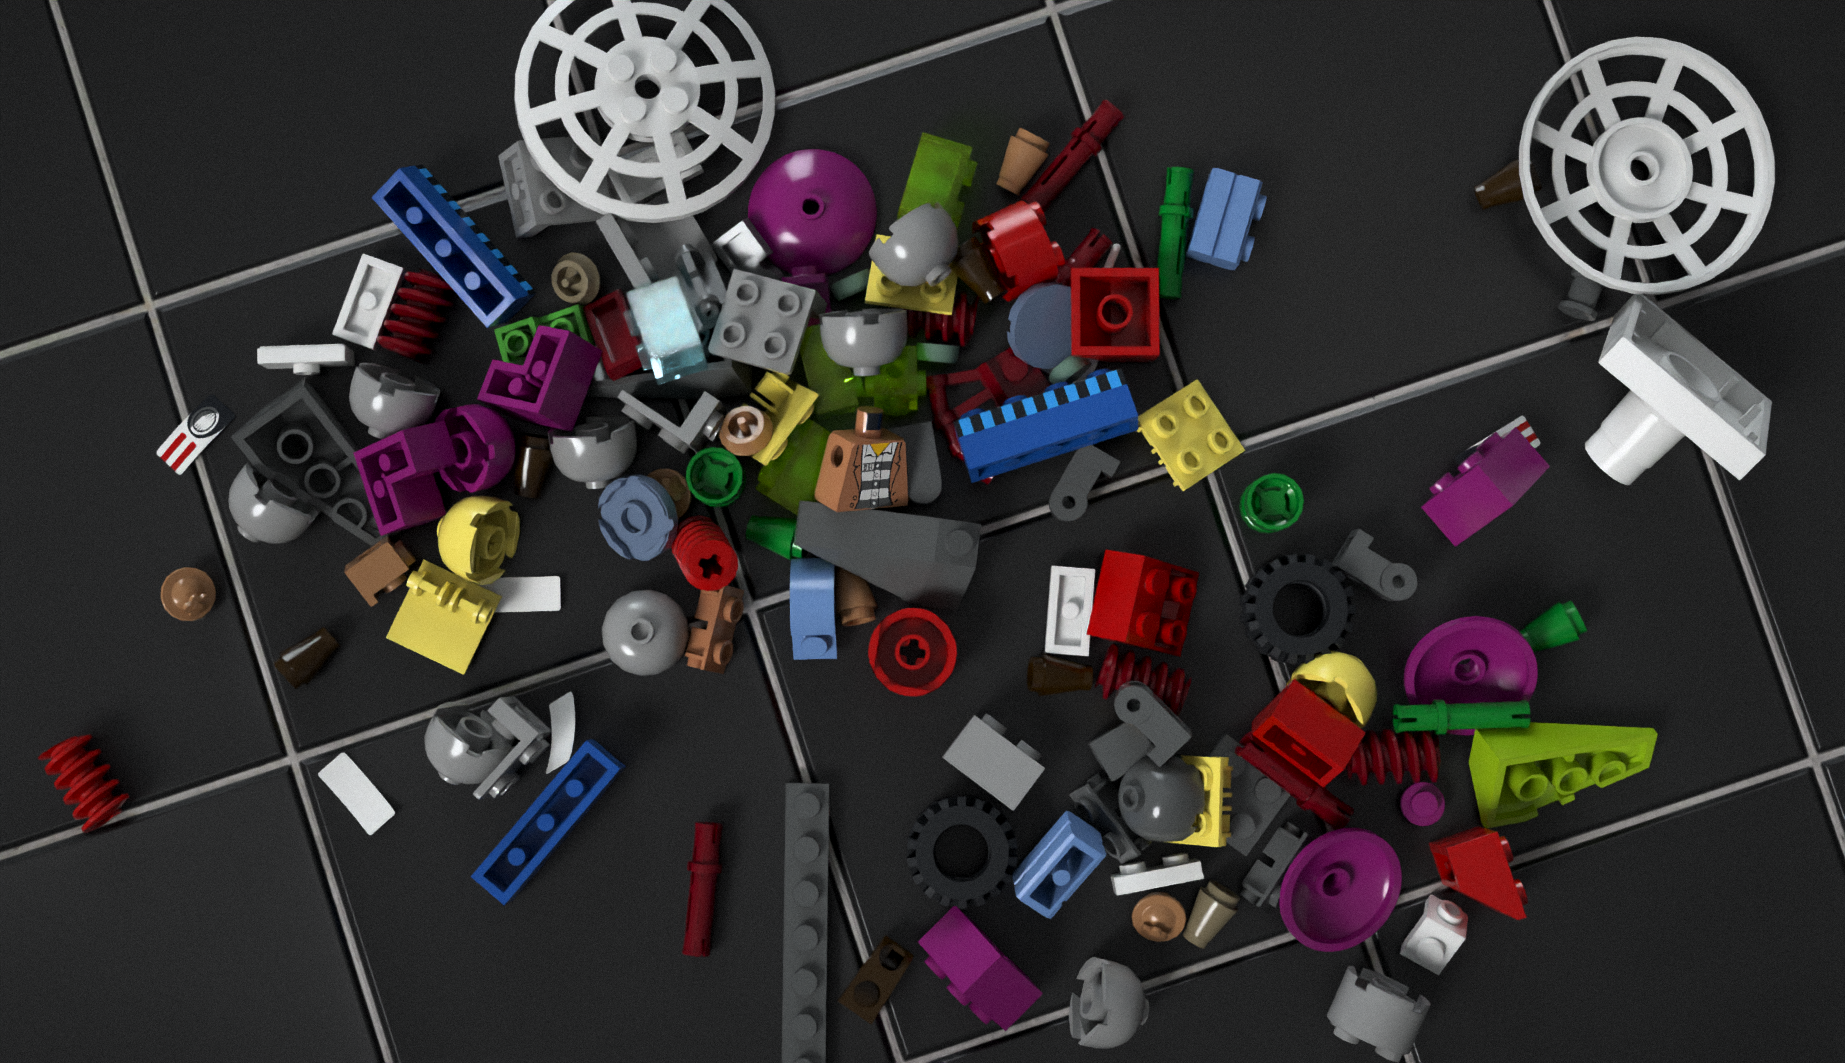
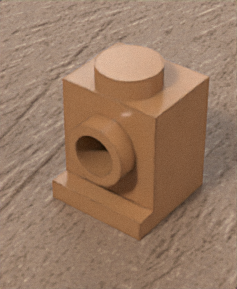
(379, 568)

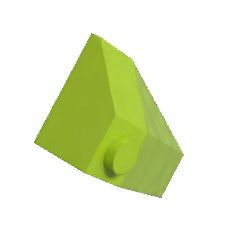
(1549, 762)

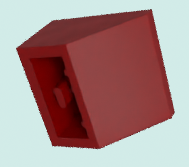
(1143, 602)
(1308, 732)
(1478, 867)

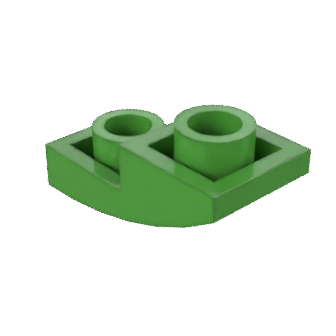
(516, 338)

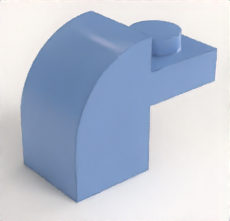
(813, 609)

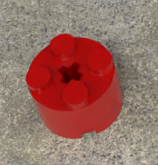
(1020, 247)
(896, 632)

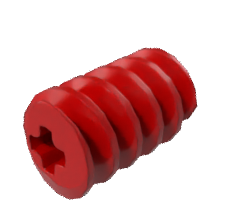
(704, 553)
(85, 781)

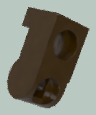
(876, 979)

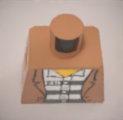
(863, 466)

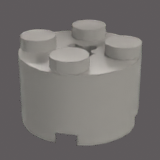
(1377, 1012)

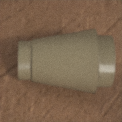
(1210, 913)

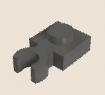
(745, 250)

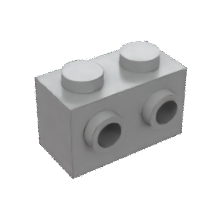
(994, 761)

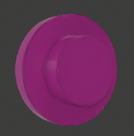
(1422, 804)

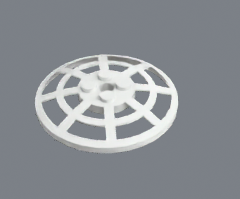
(642, 118)
(1664, 155)

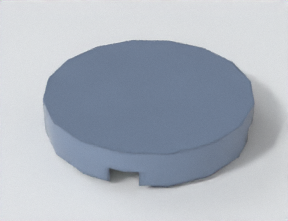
(1041, 325)
(638, 517)

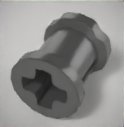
(1581, 297)

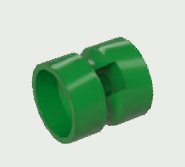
(716, 477)
(1271, 503)

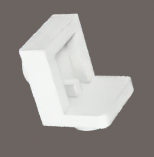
(1436, 935)

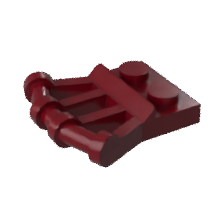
(1001, 378)

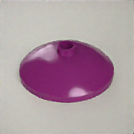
(833, 235)
(1499, 667)
(1340, 889)

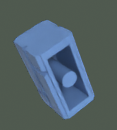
(1225, 219)
(1058, 864)

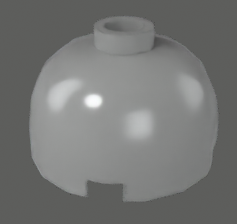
(919, 248)
(864, 338)
(390, 400)
(595, 449)
(267, 509)
(645, 632)
(463, 744)
(1109, 1005)

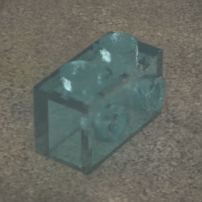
(666, 331)

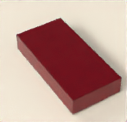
(612, 334)

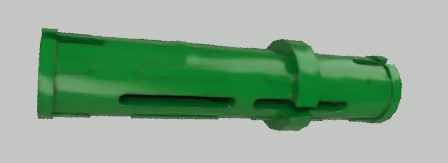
(1174, 225)
(1455, 716)

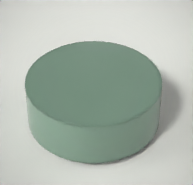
(850, 285)
(937, 352)
(1069, 370)

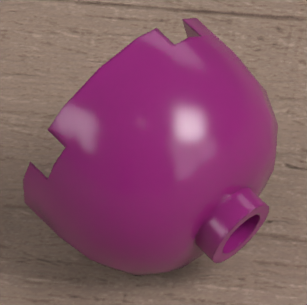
(482, 447)

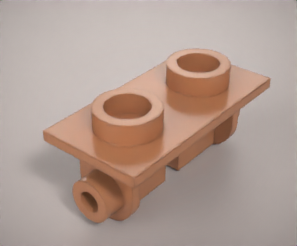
(713, 647)

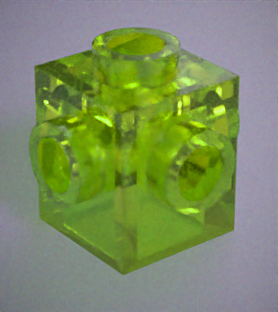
(898, 384)

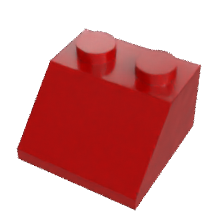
(1115, 314)

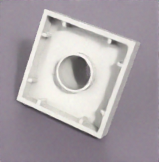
(1674, 393)

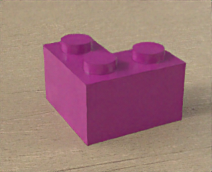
(548, 384)
(401, 476)
(1486, 487)
(978, 970)

